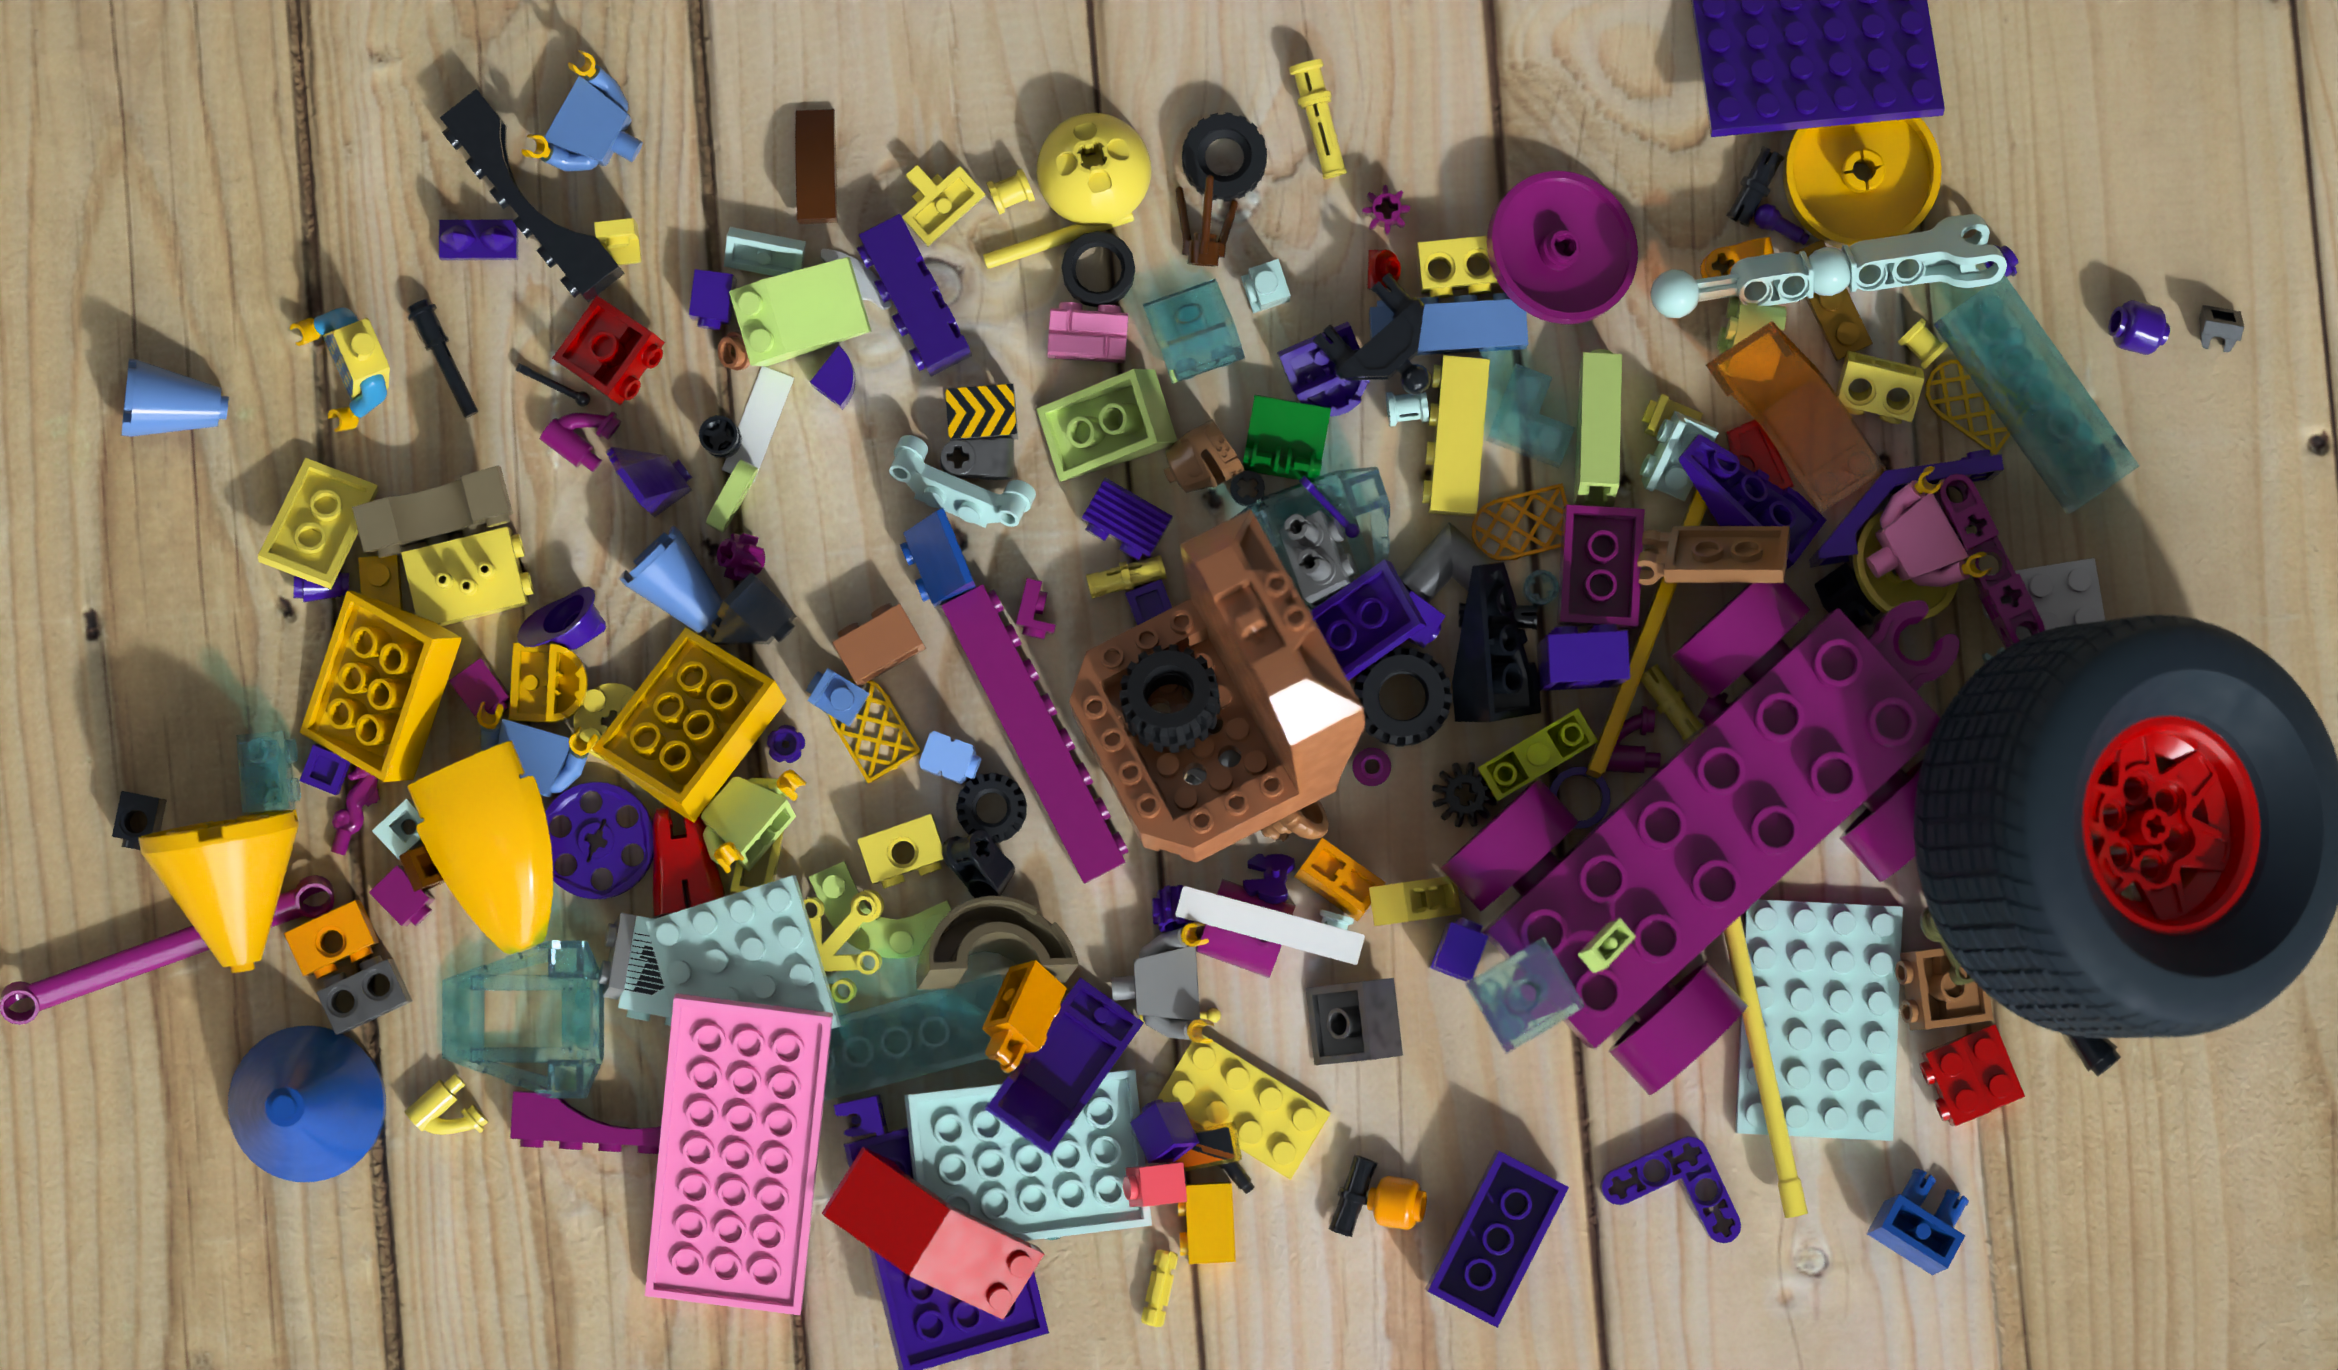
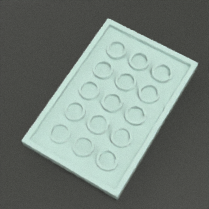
(1827, 1017)
(1014, 1184)

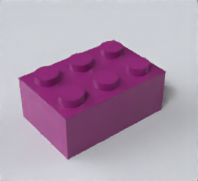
(1600, 566)

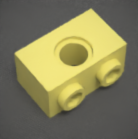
(879, 847)

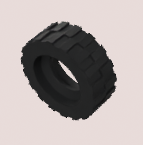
(1228, 127)

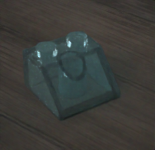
(1194, 331)
(1524, 995)

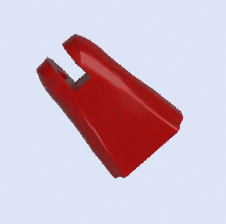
(682, 866)

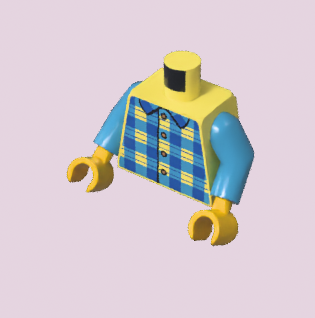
(356, 357)

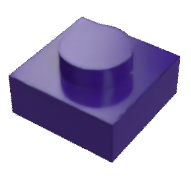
(1148, 601)
(325, 770)

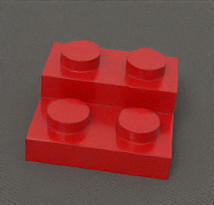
(610, 351)
(1971, 1076)

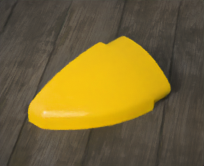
(490, 844)

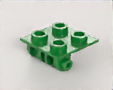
(1286, 438)

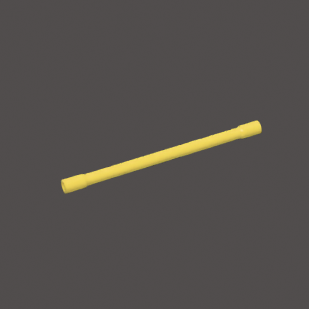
(1788, 1181)

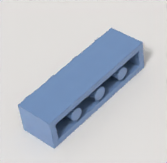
(1463, 325)

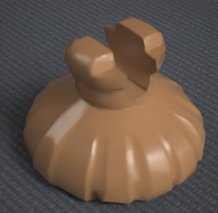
(1307, 823)

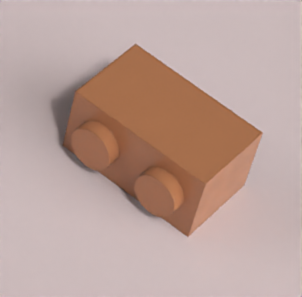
(878, 643)

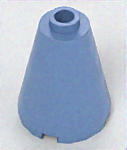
(168, 401)
(675, 581)

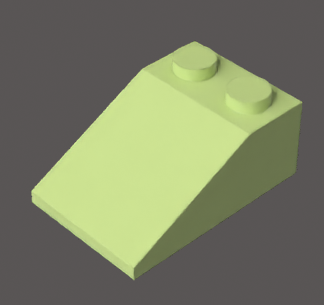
(799, 312)
(1107, 424)

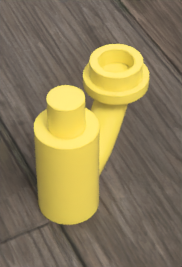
(436, 1101)

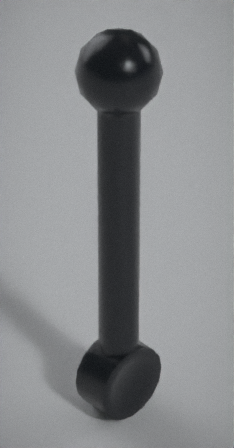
(582, 398)

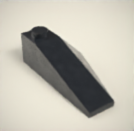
(751, 616)
(1491, 665)

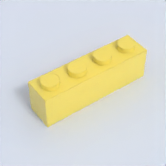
(1458, 436)

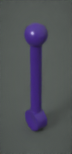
(1351, 529)

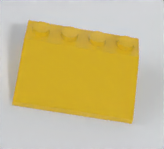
(380, 687)
(690, 723)

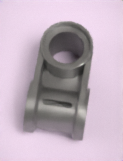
(987, 458)

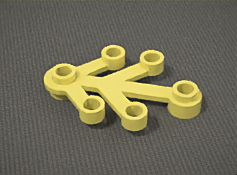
(841, 934)

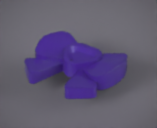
(1273, 886)

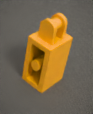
(1022, 1013)

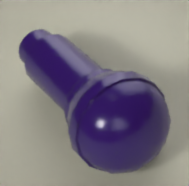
(1769, 218)

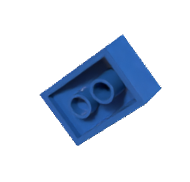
(938, 559)

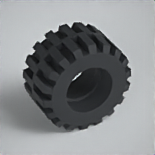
(1164, 669)
(1437, 697)

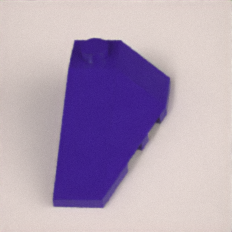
(1748, 498)

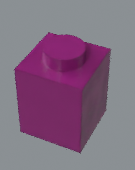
(478, 685)
(400, 900)

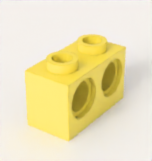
(1455, 254)
(1883, 377)
(1414, 900)

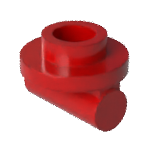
(1380, 264)

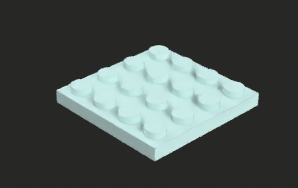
(744, 950)

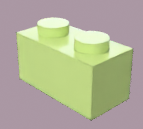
(1606, 945)

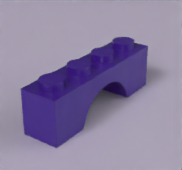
(1459, 949)

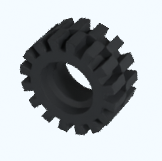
(996, 784)

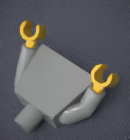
(1167, 985)

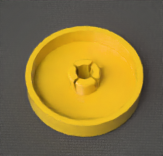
(1846, 209)

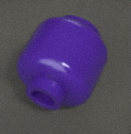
(2138, 327)

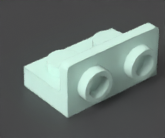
(1663, 468)

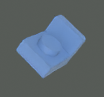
(836, 696)

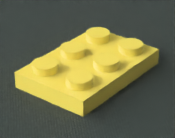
(316, 523)

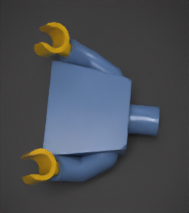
(588, 124)
(546, 756)

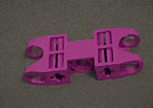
(1991, 587)

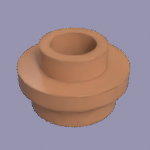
(733, 352)

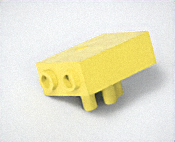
(468, 577)

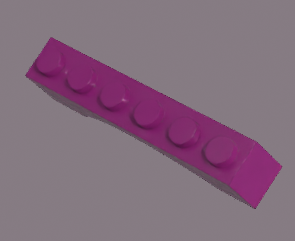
(554, 1119)

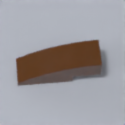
(816, 166)

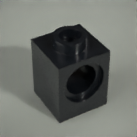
(128, 805)

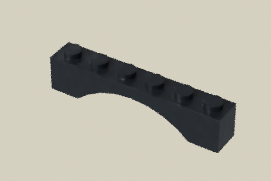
(484, 136)

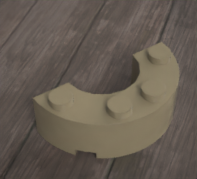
(434, 513)
(993, 926)

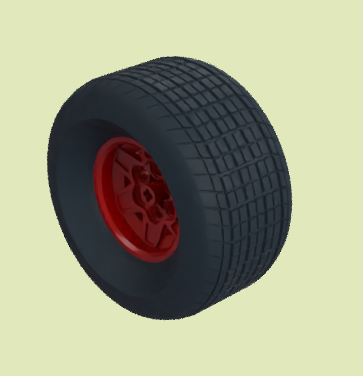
(2207, 809)

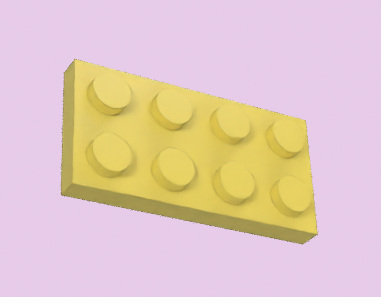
(1268, 1116)

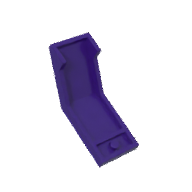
(1842, 541)
(1059, 1079)

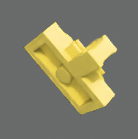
(940, 202)

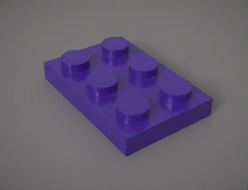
(1368, 618)

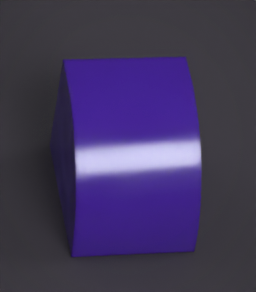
(836, 378)

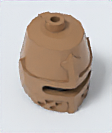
(1202, 459)

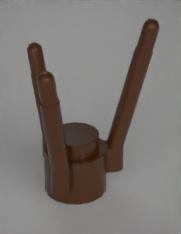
(1203, 248)

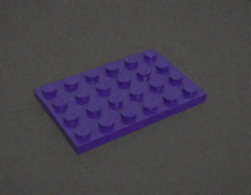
(1815, 63)
(928, 1323)

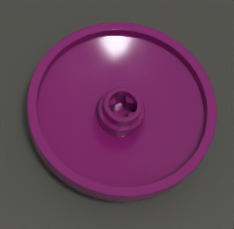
(1562, 247)

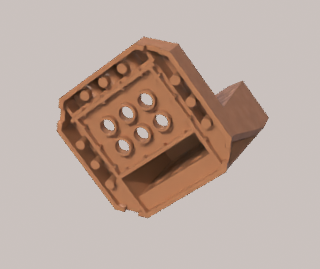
(1278, 694)

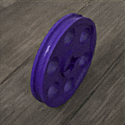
(617, 839)

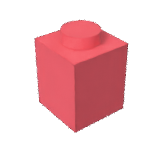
(1155, 1184)

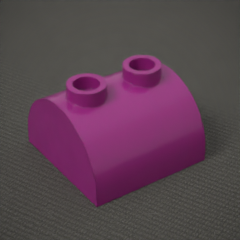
(1239, 949)

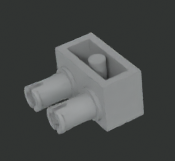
(1317, 556)

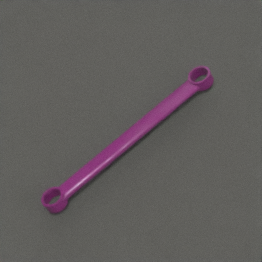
(146, 957)

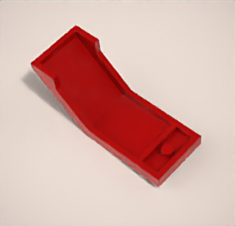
(931, 1236)

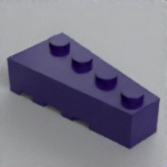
(914, 295)

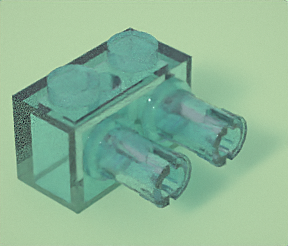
(267, 772)

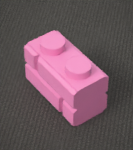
(1088, 334)

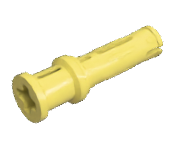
(1319, 97)

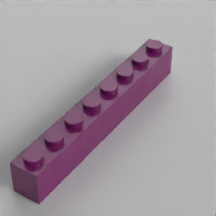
(1033, 733)

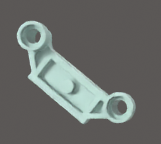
(955, 494)

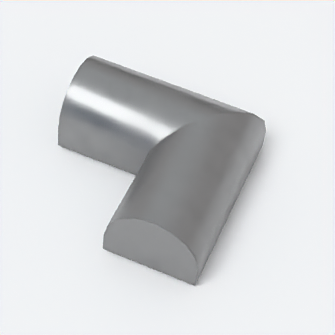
(1444, 558)

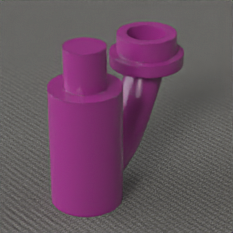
(571, 446)
(1634, 758)

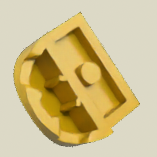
(546, 683)

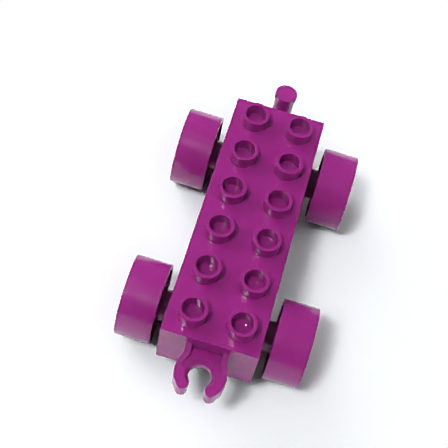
(1717, 820)

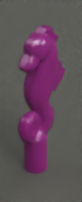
(351, 819)

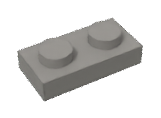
(614, 971)

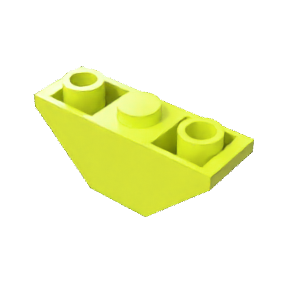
(1537, 754)

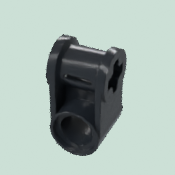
(982, 865)

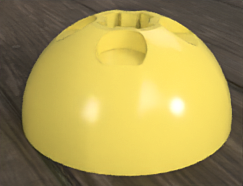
(1084, 186)

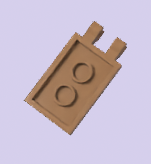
(1716, 554)

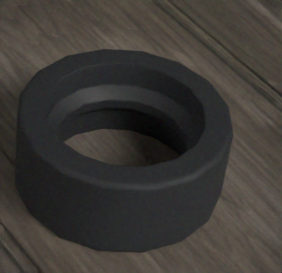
(1092, 240)

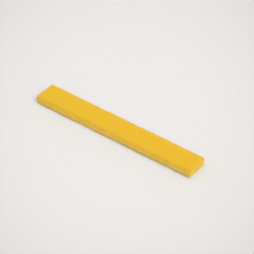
(1639, 656)

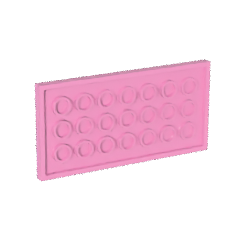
(738, 1153)

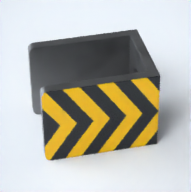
(981, 412)

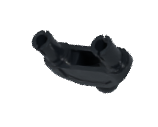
(1389, 349)

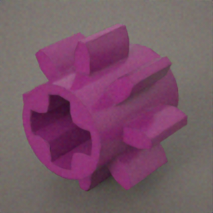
(1394, 203)
(740, 556)

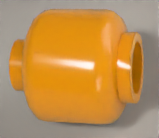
(1397, 1202)

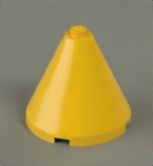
(226, 878)

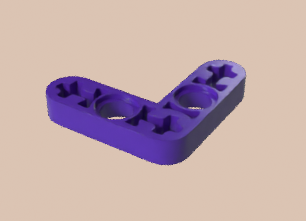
(1688, 1174)

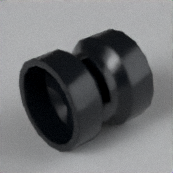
(714, 433)

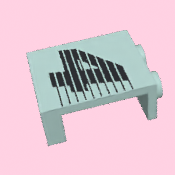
(644, 986)

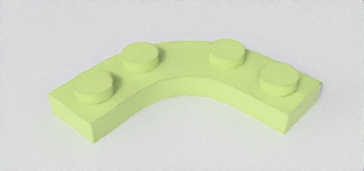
(887, 936)

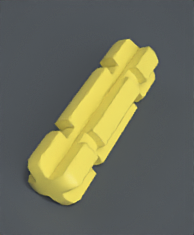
(1159, 1288)

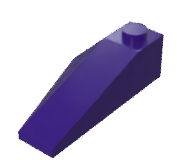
(651, 478)

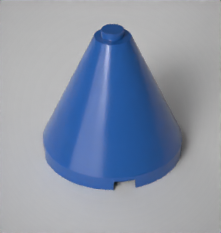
(306, 1104)

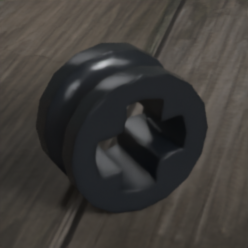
(1247, 476)

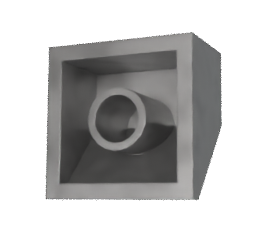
(1354, 1021)

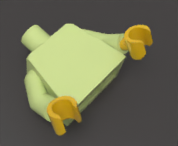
(748, 818)

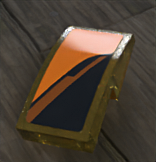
(1217, 1146)

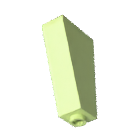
(1598, 429)

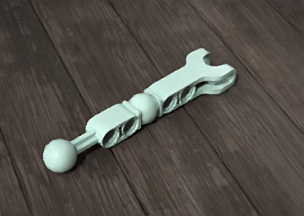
(1865, 265)

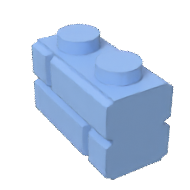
(949, 758)

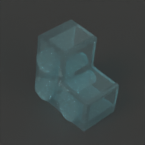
(1520, 425)

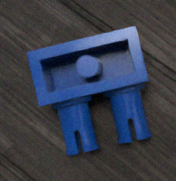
(1914, 1232)

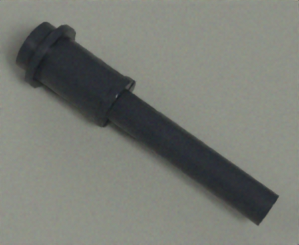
(435, 339)

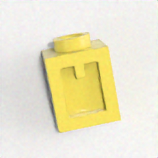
(620, 240)
(1663, 409)

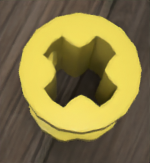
(1010, 191)
(1923, 343)

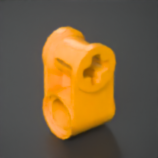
(1732, 254)

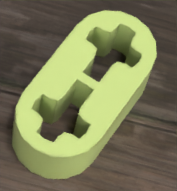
(732, 496)

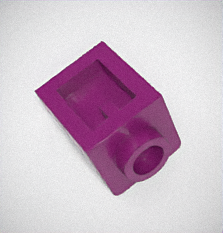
(1033, 602)

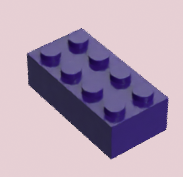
(1583, 659)
(1496, 1238)

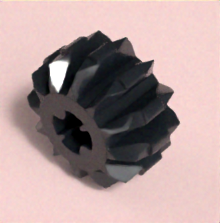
(1453, 802)

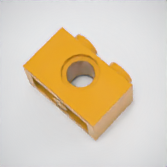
(309, 939)

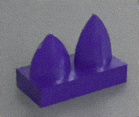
(478, 240)

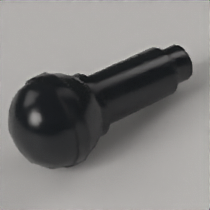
(1238, 1176)

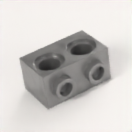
(367, 1004)

